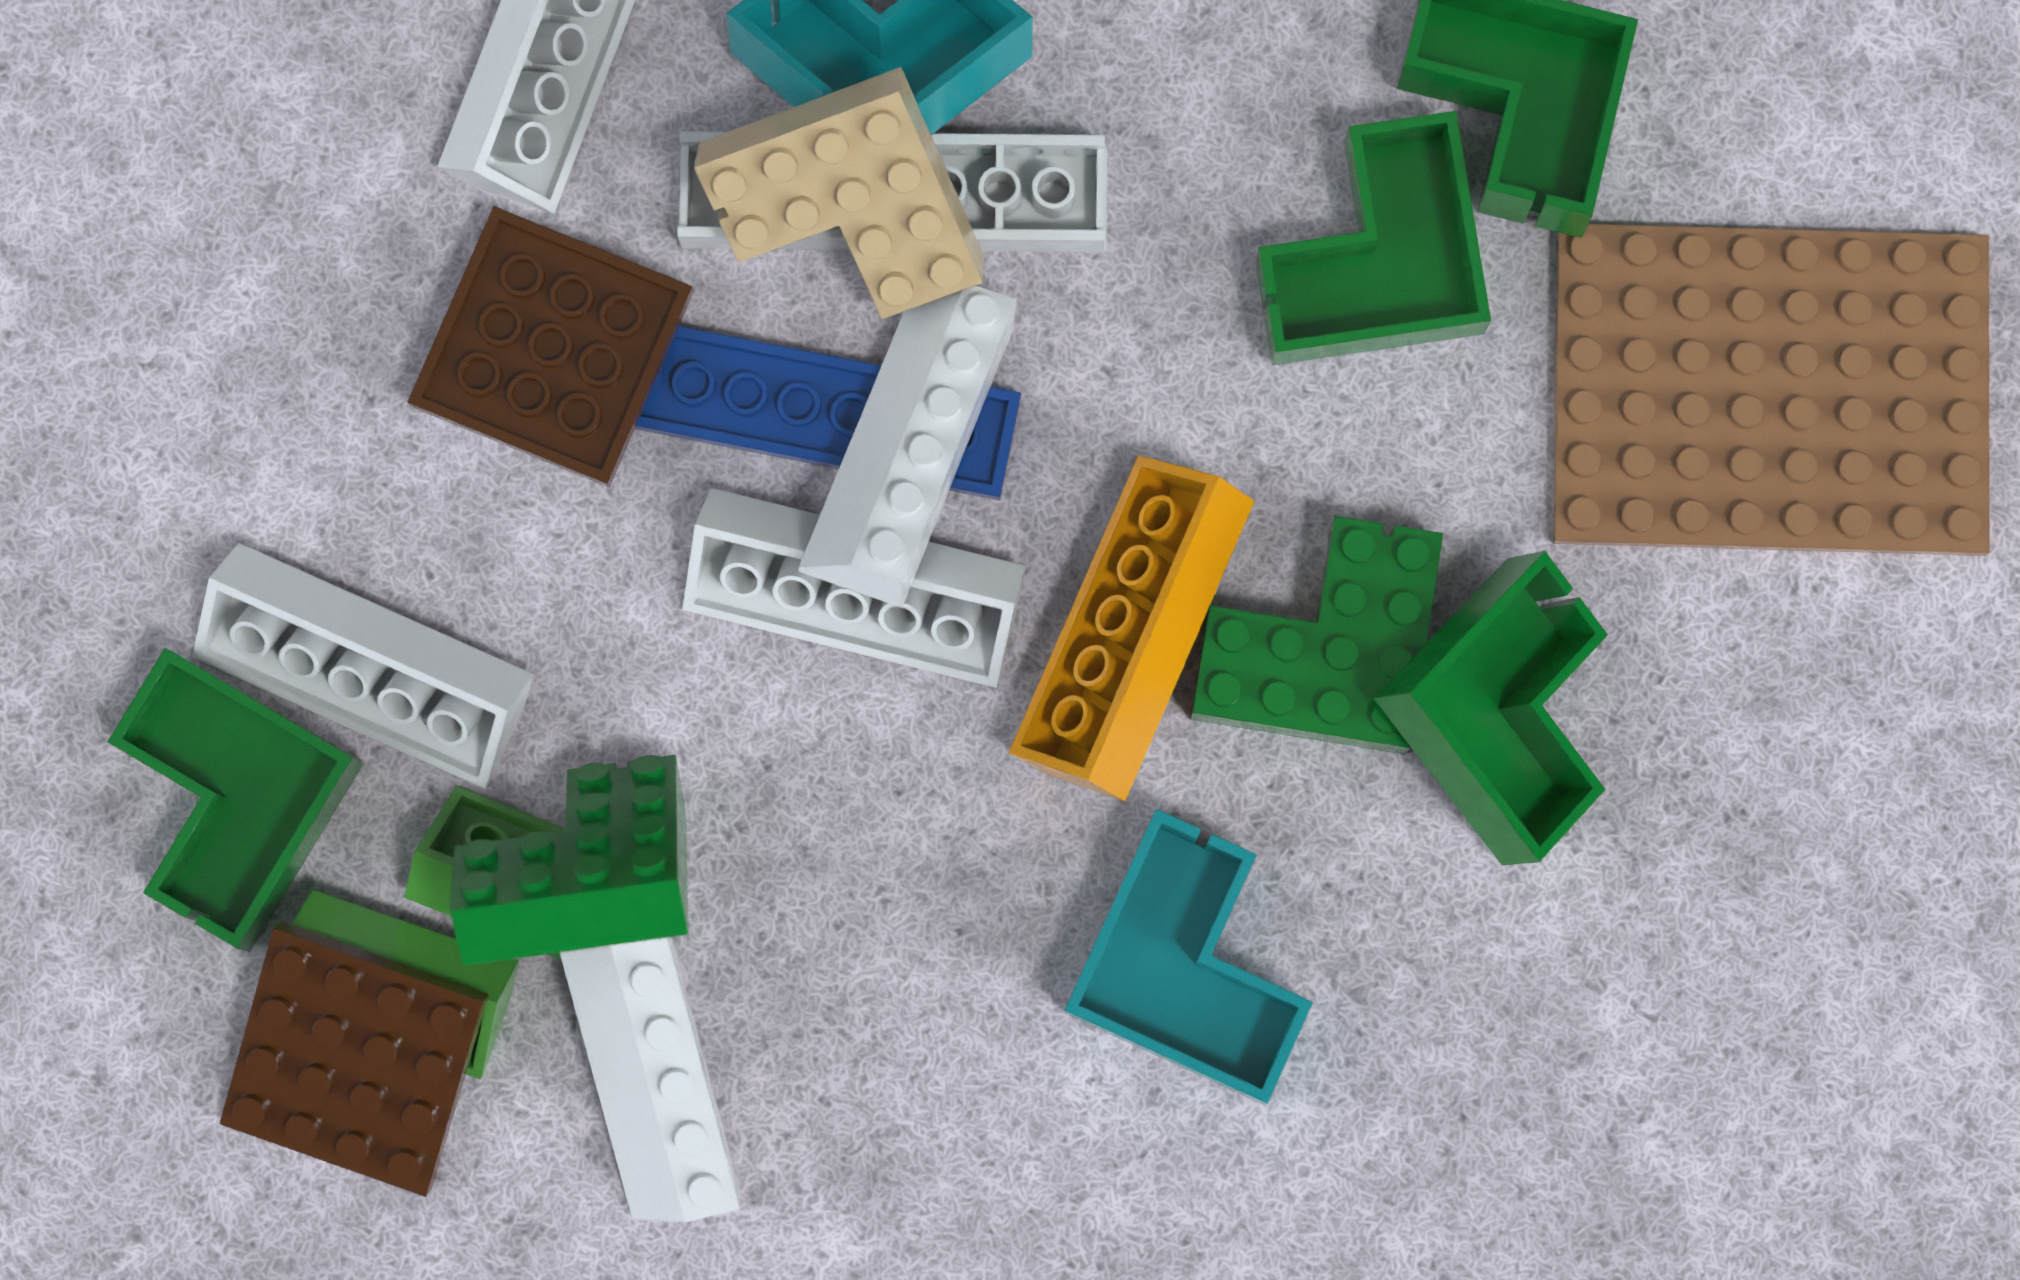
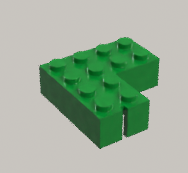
(1552, 79)
(1406, 272)
(1325, 673)
(1478, 711)
(261, 792)
(596, 885)

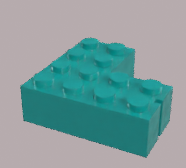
(944, 47)
(1156, 972)

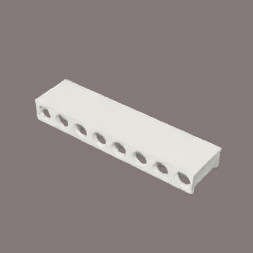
(1012, 187)

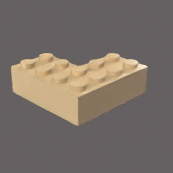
(852, 164)

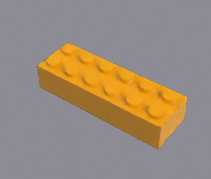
(1132, 626)

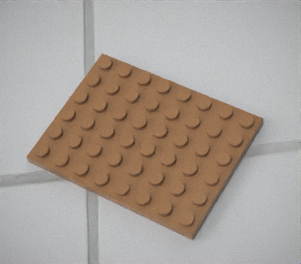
(1772, 390)

